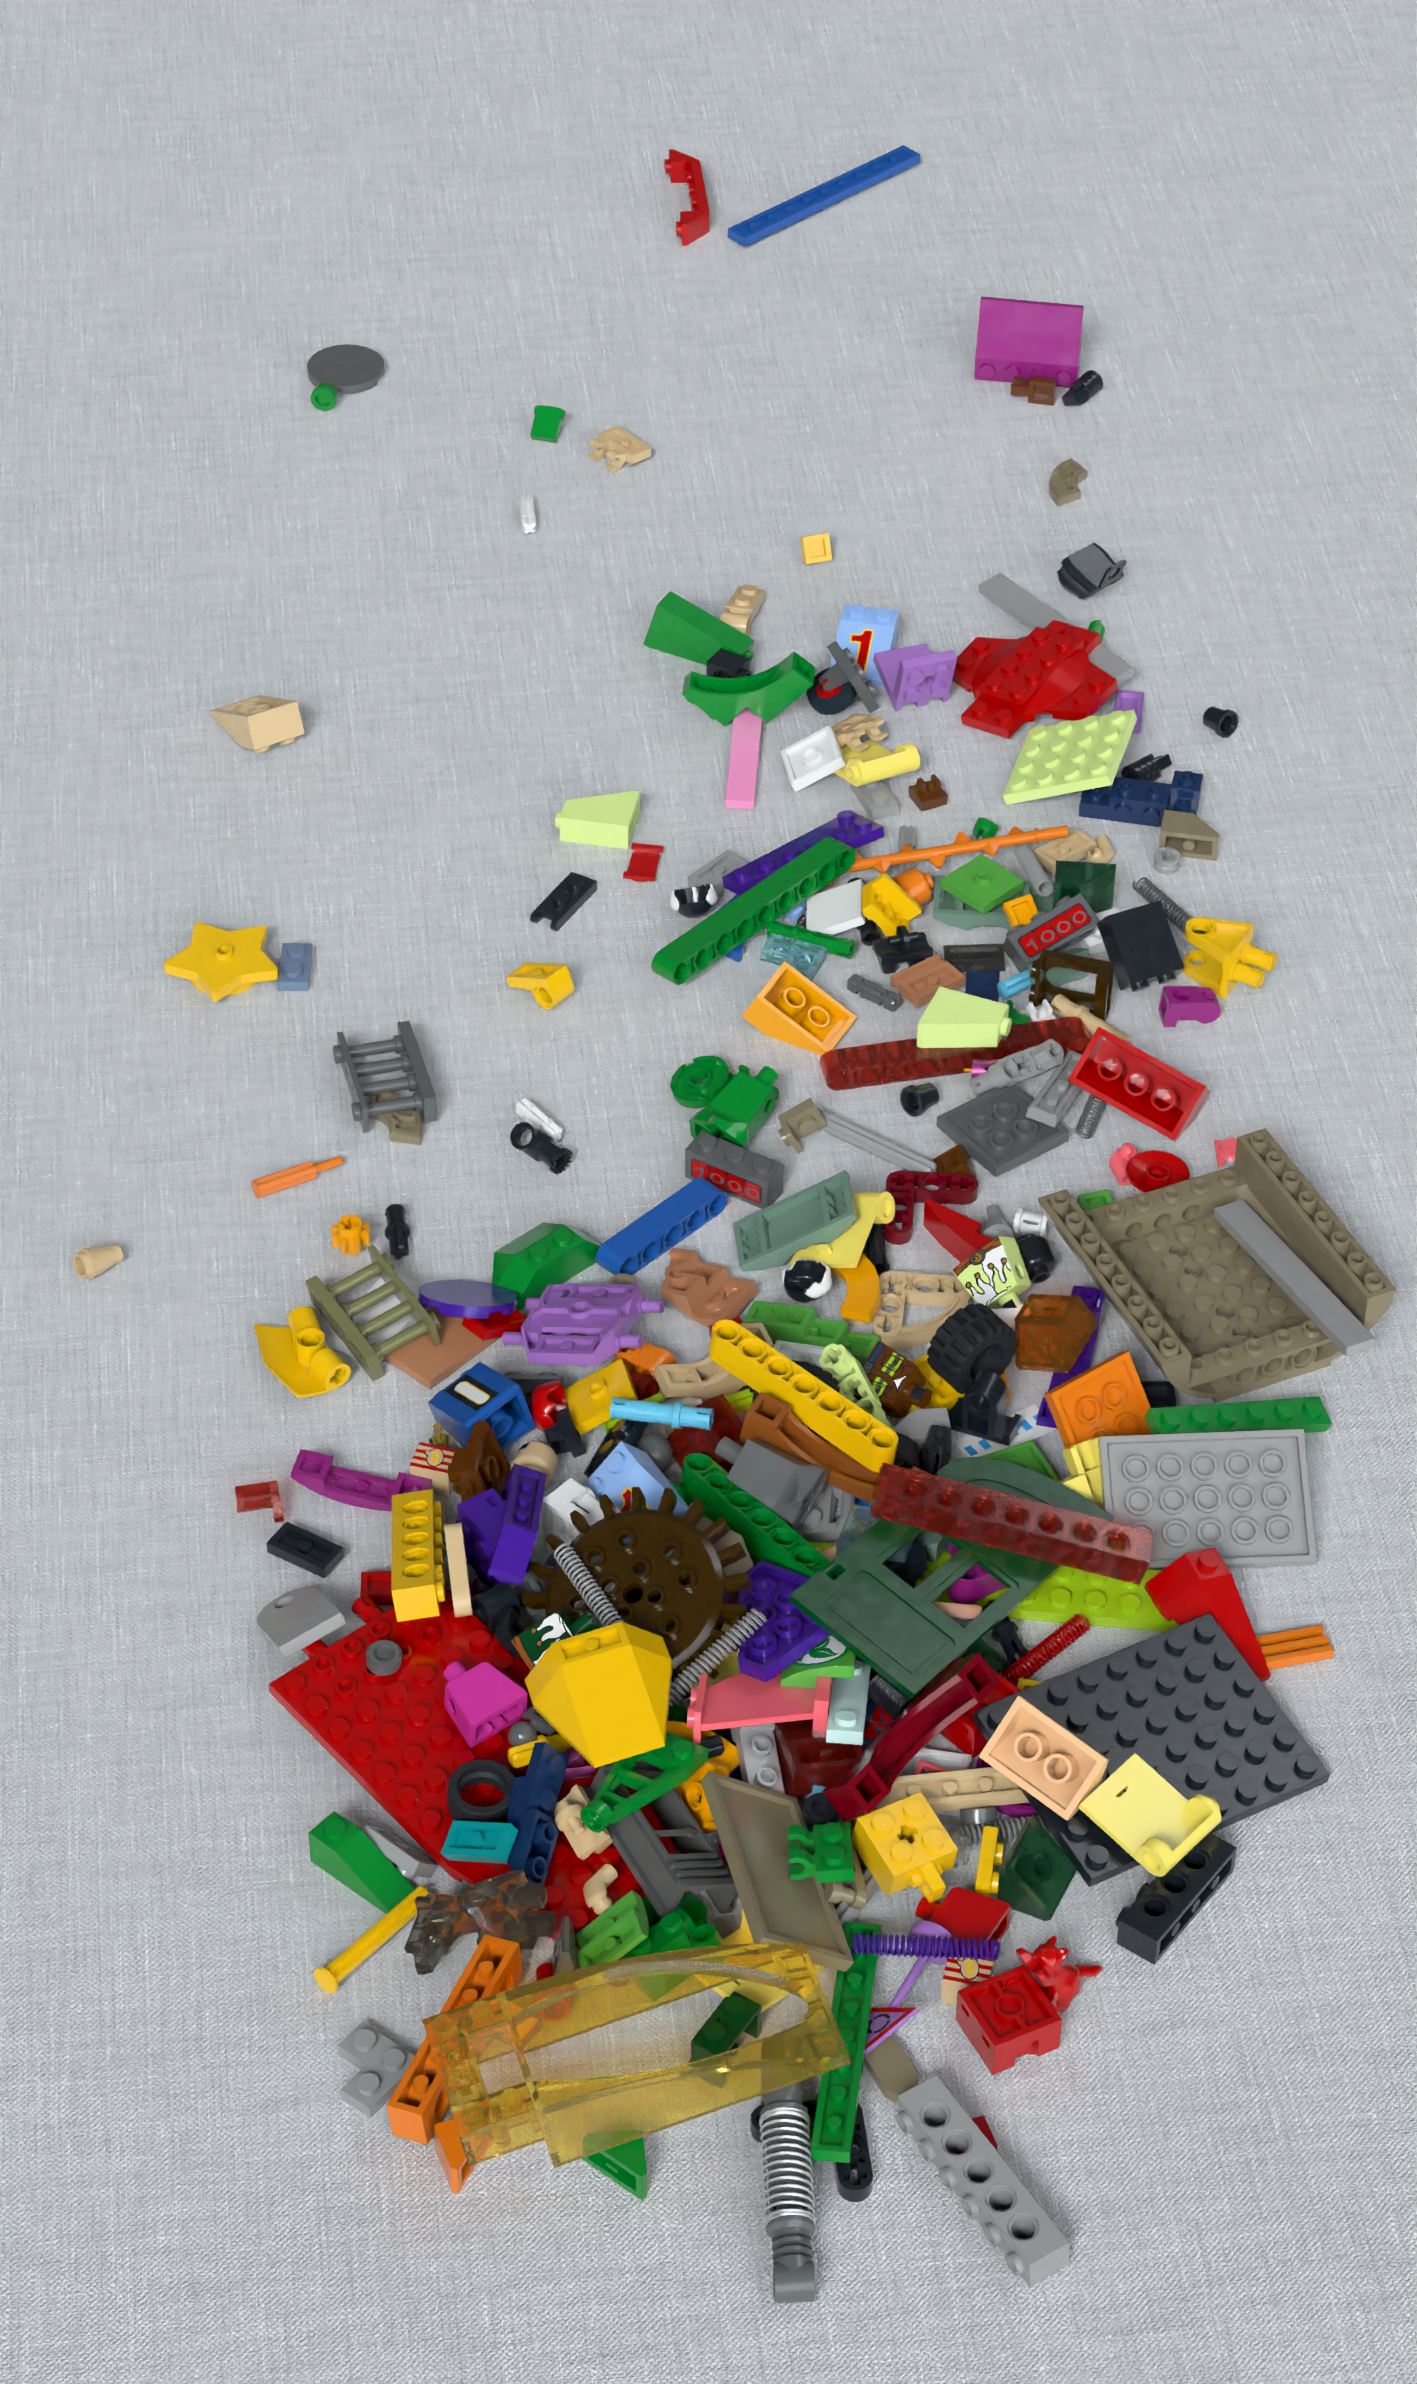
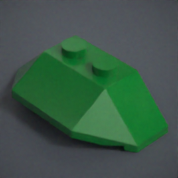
(543, 1258)

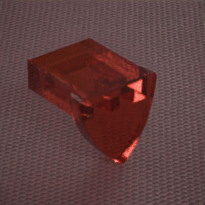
(260, 1497)

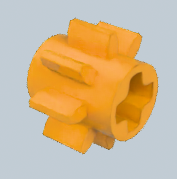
(350, 1234)

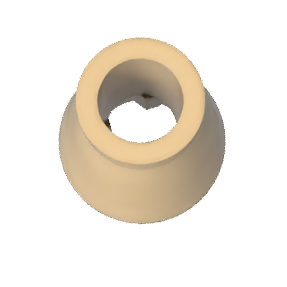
(95, 1260)

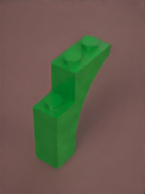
(762, 693)

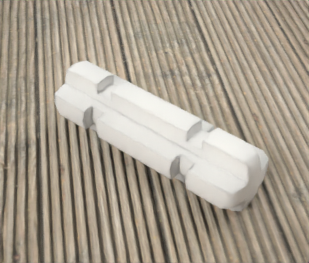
(527, 514)
(538, 1118)

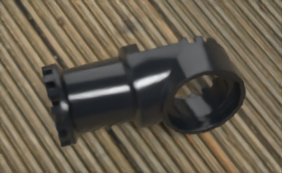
(541, 1147)

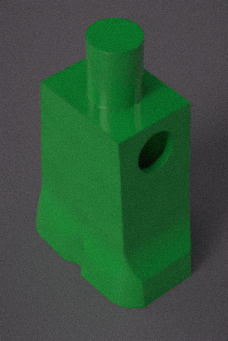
(738, 1109)

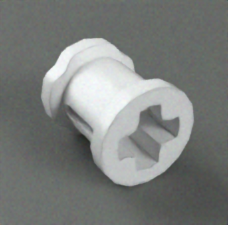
(1021, 1226)

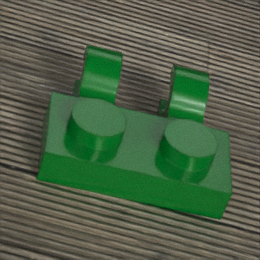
(832, 1852)

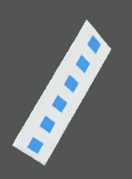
(975, 1446)

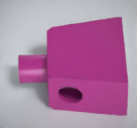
(482, 1700)

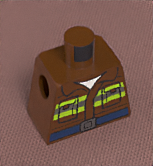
(895, 1381)

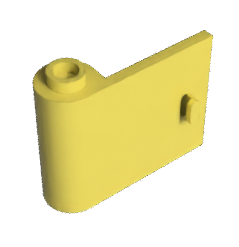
(1151, 1816)

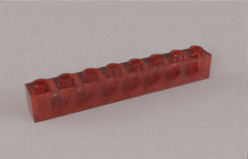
(1011, 1523)

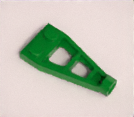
(679, 1760)

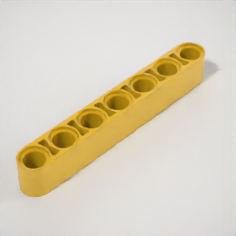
(810, 1398)

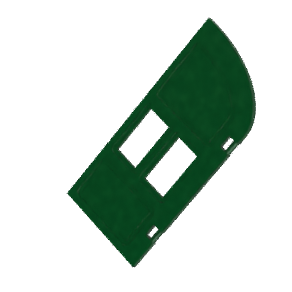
(899, 1626)

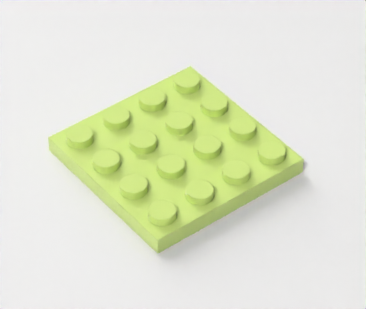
(1070, 756)

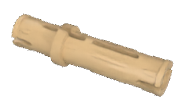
(1067, 1008)

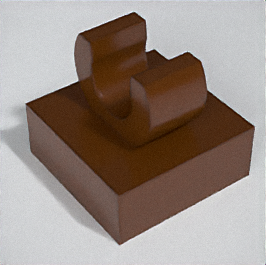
(928, 794)

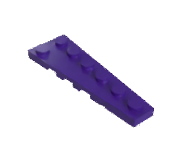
(846, 827)

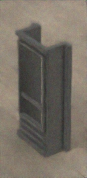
(662, 1874)

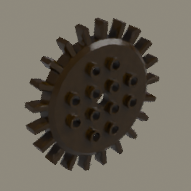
(695, 1608)

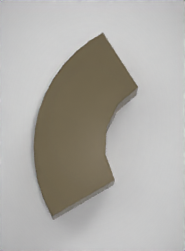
(1064, 482)
(402, 1125)

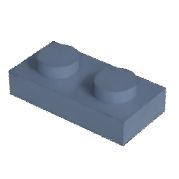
(295, 967)

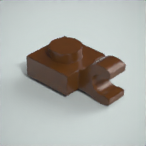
(1038, 389)

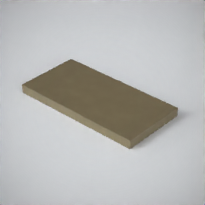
(755, 1843)

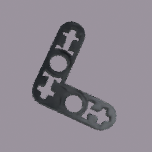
(860, 2161)

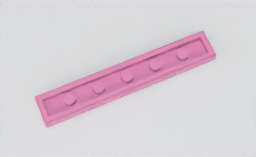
(743, 761)

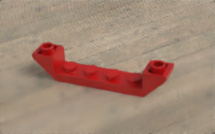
(688, 170)

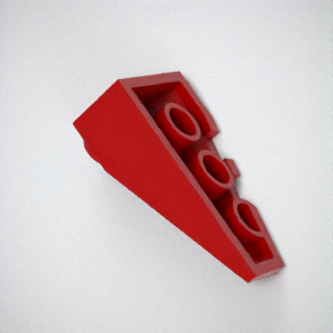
(1204, 1585)

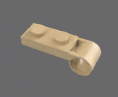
(743, 607)

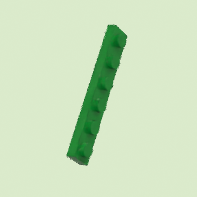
(1261, 1415)

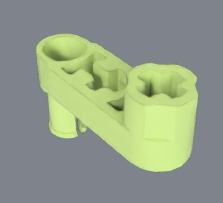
(851, 1375)

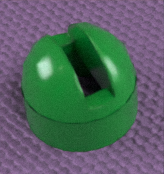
(984, 828)

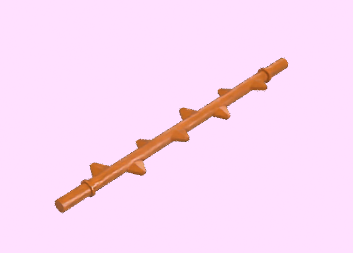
(961, 845)

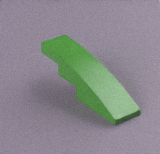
(802, 1326)

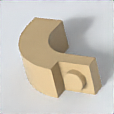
(705, 1377)

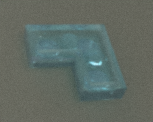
(802, 956)

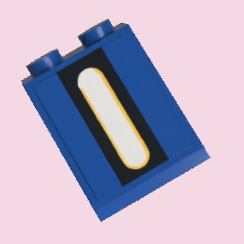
(479, 1397)

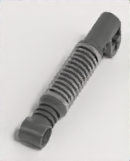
(790, 2221)

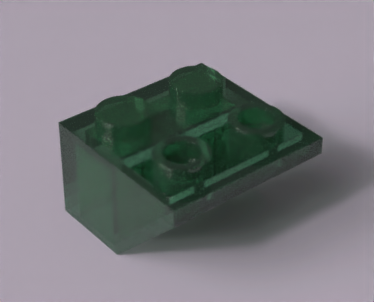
(1090, 879)

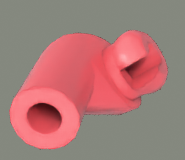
(1119, 1161)

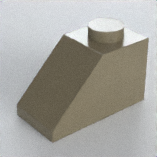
(1188, 835)

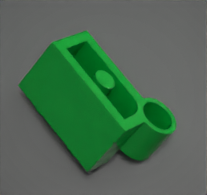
(674, 1933)

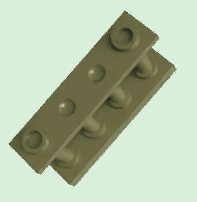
(356, 1336)

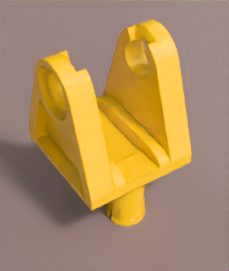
(1226, 955)

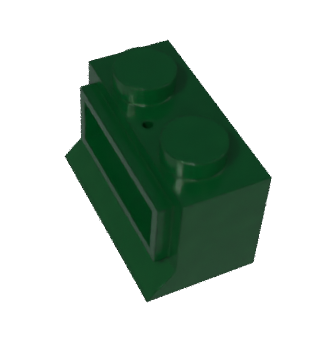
(725, 2026)

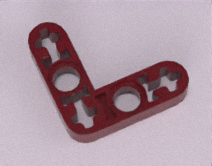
(908, 1195)

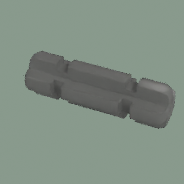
(874, 992)

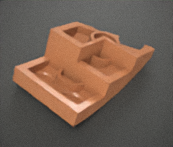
(704, 1289)

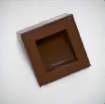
(955, 1161)

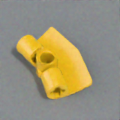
(300, 1355)

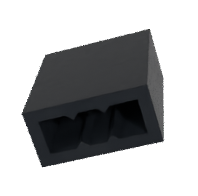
(1140, 946)

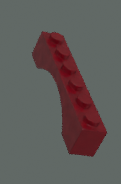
(874, 1771)

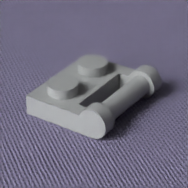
(820, 1522)

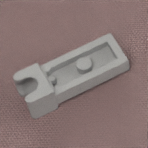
(758, 1756)

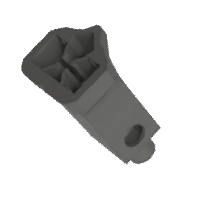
(774, 1477)

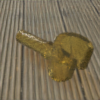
(439, 1438)

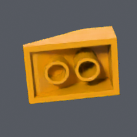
(798, 1012)

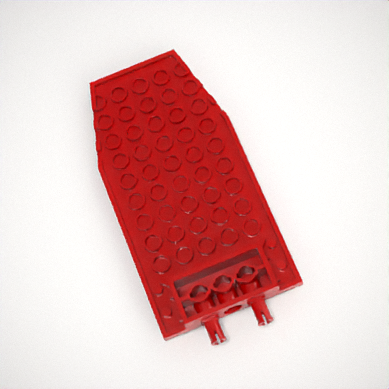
(406, 1746)

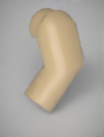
(1103, 851)
(595, 1889)

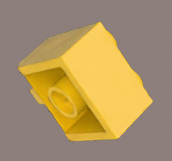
(905, 1847)

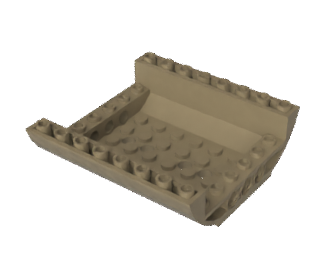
(1178, 1315)

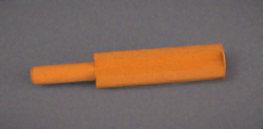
(292, 1176)

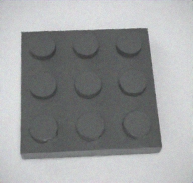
(997, 1130)

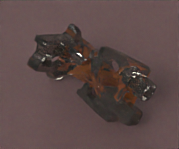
(506, 1915)

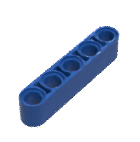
(661, 1228)

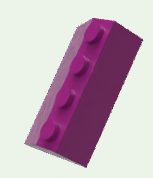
(1028, 340)

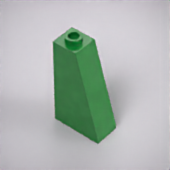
(692, 632)

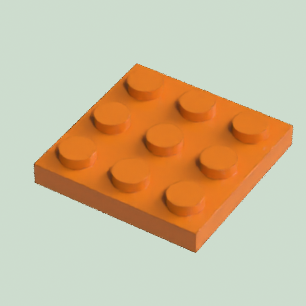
(1100, 1402)

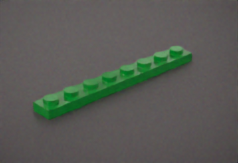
(841, 2087)

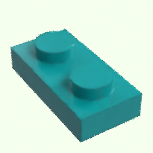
(479, 1841)

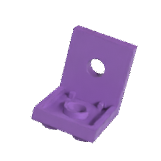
(915, 674)

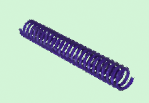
(986, 1955)

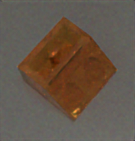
(1052, 1332)

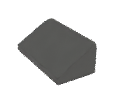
(565, 1948)

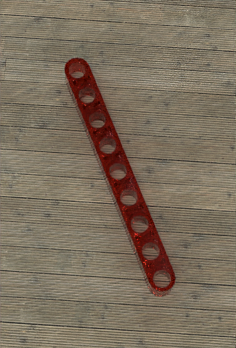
(906, 1062)

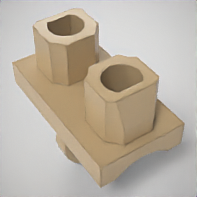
(569, 1821)

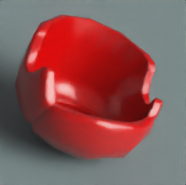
(545, 1402)

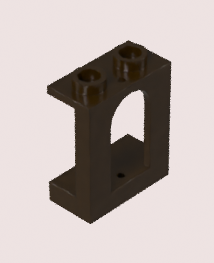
(1098, 1004)

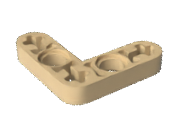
(458, 1569)

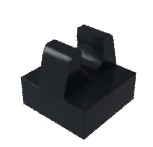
(564, 1436)

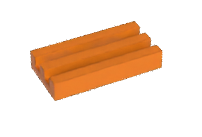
(1291, 1643)

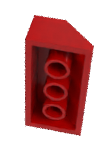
(1138, 1084)

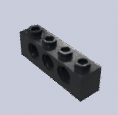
(1174, 1899)

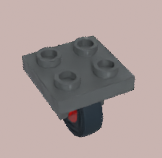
(841, 685)

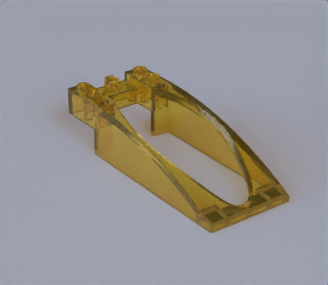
(604, 2112)

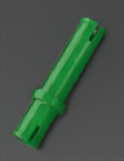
(835, 945)

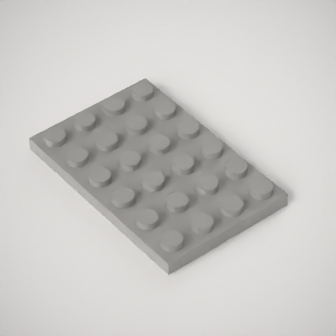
(1213, 1490)

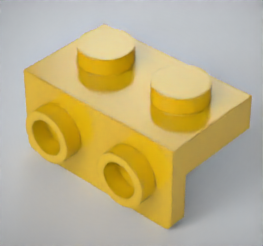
(888, 905)

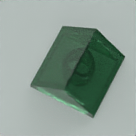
(1035, 1873)

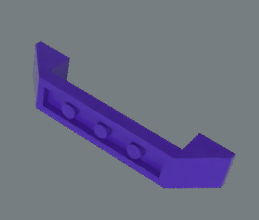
(1094, 1301)
(520, 1523)

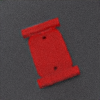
(643, 862)

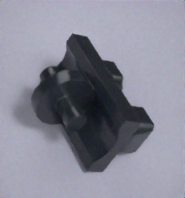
(901, 948)

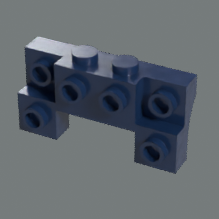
(1142, 800)

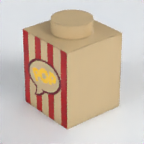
(432, 1463)
(962, 1974)

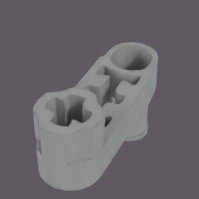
(1032, 1061)

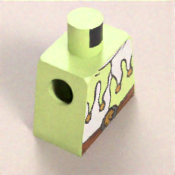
(995, 1274)

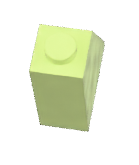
(600, 819)
(962, 1021)

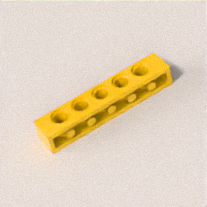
(417, 1555)

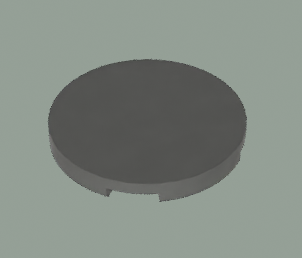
(346, 368)

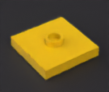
(592, 1396)

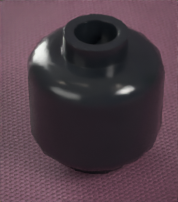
(1037, 1256)

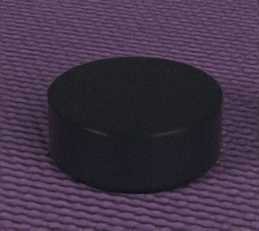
(819, 1810)

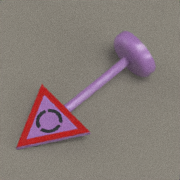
(888, 2019)

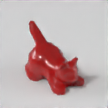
(1055, 1974)

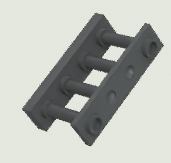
(409, 1061)

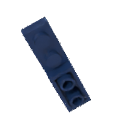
(532, 1811)

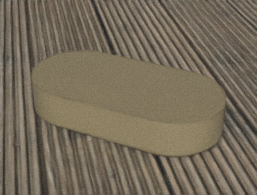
(891, 2069)

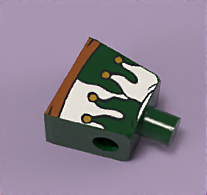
(558, 1626)

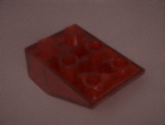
(808, 1758)

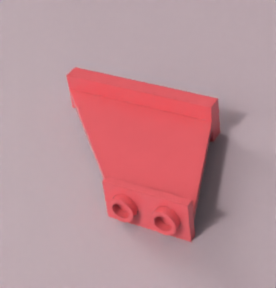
(751, 1702)

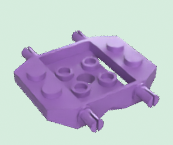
(598, 1310)

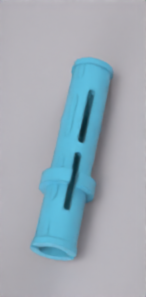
(668, 1414)

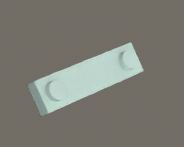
(849, 1707)

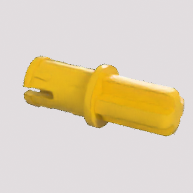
(520, 1755)

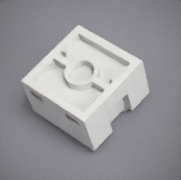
(559, 1505)

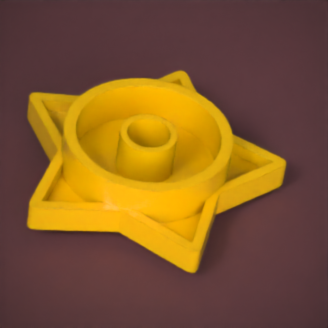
(223, 960)

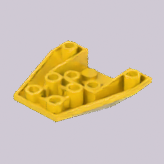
(605, 1691)

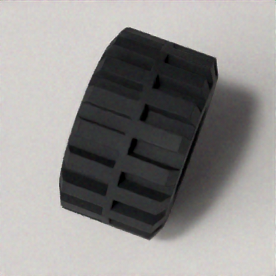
(971, 1343)

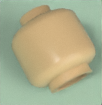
(539, 1458)

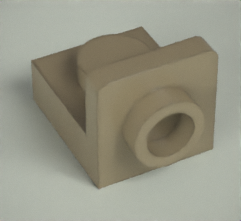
(800, 1122)

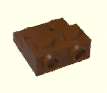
(478, 1465)

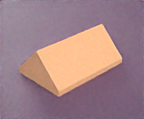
(1044, 1758)

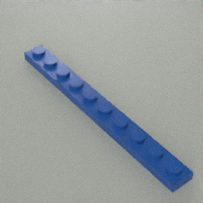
(823, 196)

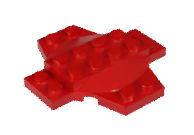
(1032, 677)

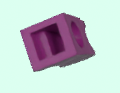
(1188, 1004)

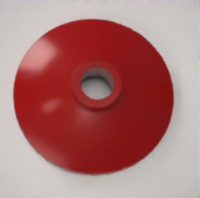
(1155, 1170)

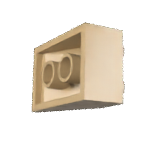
(261, 721)

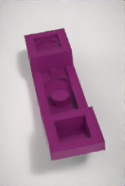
(349, 1486)

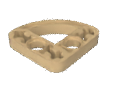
(907, 1293)

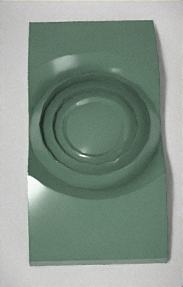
(960, 915)
(795, 1223)

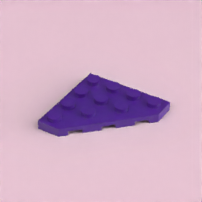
(787, 1631)

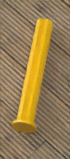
(368, 1943)

